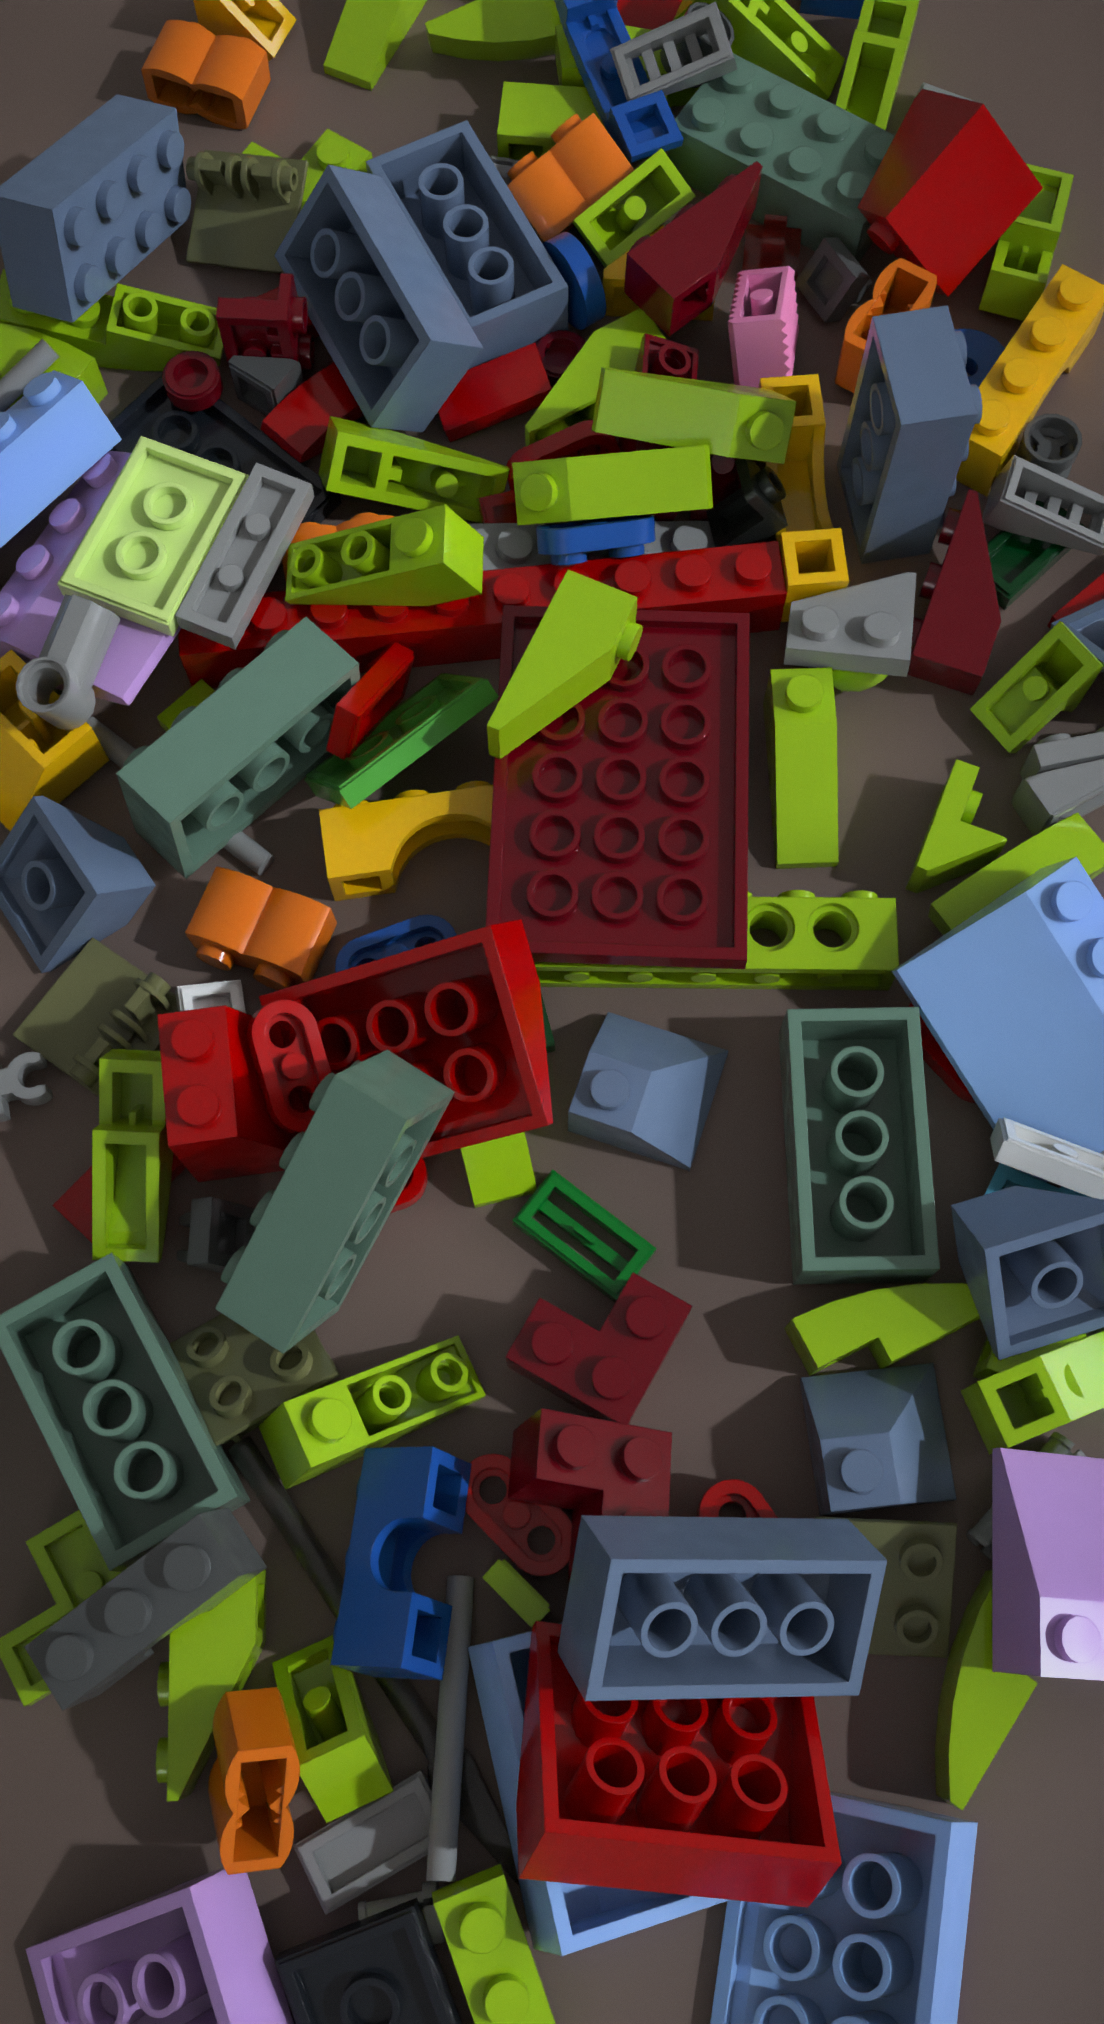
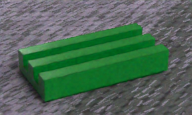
(568, 1256)

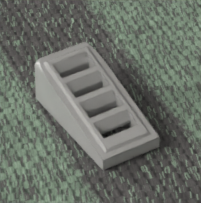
(686, 28)
(1014, 510)
(1058, 794)

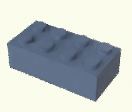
(93, 207)
(477, 239)
(377, 300)
(906, 432)
(719, 1607)

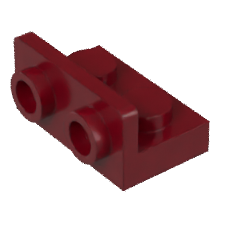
(268, 326)

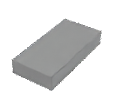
(368, 1843)

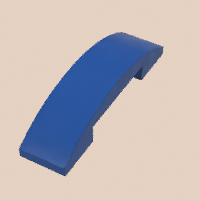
(636, 125)

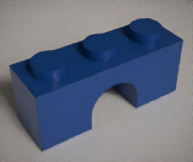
(400, 1505)

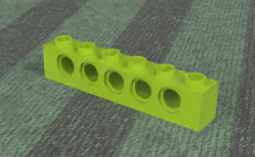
(798, 962)

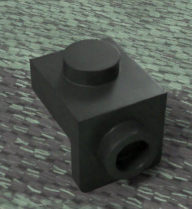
(750, 512)

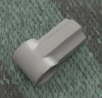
(68, 658)

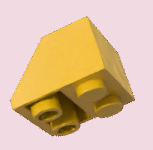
(36, 754)

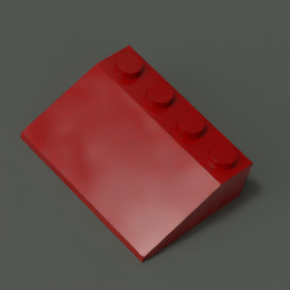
(454, 1011)
(672, 1791)

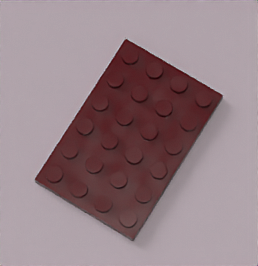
(631, 808)

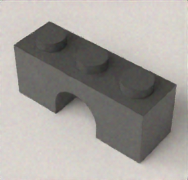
(143, 1605)

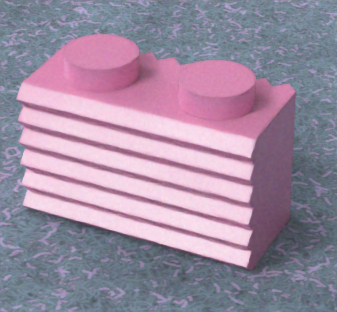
(763, 325)

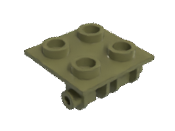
(243, 208)
(96, 1008)
(245, 1379)
(916, 1585)

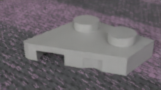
(855, 627)

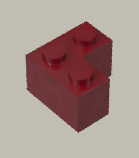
(606, 1368)
(590, 1467)

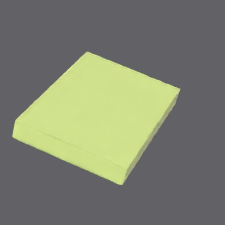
(152, 534)

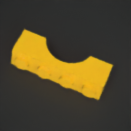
(1027, 370)
(809, 545)
(377, 839)

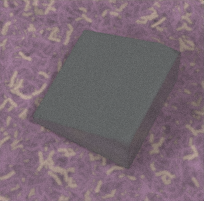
(264, 380)

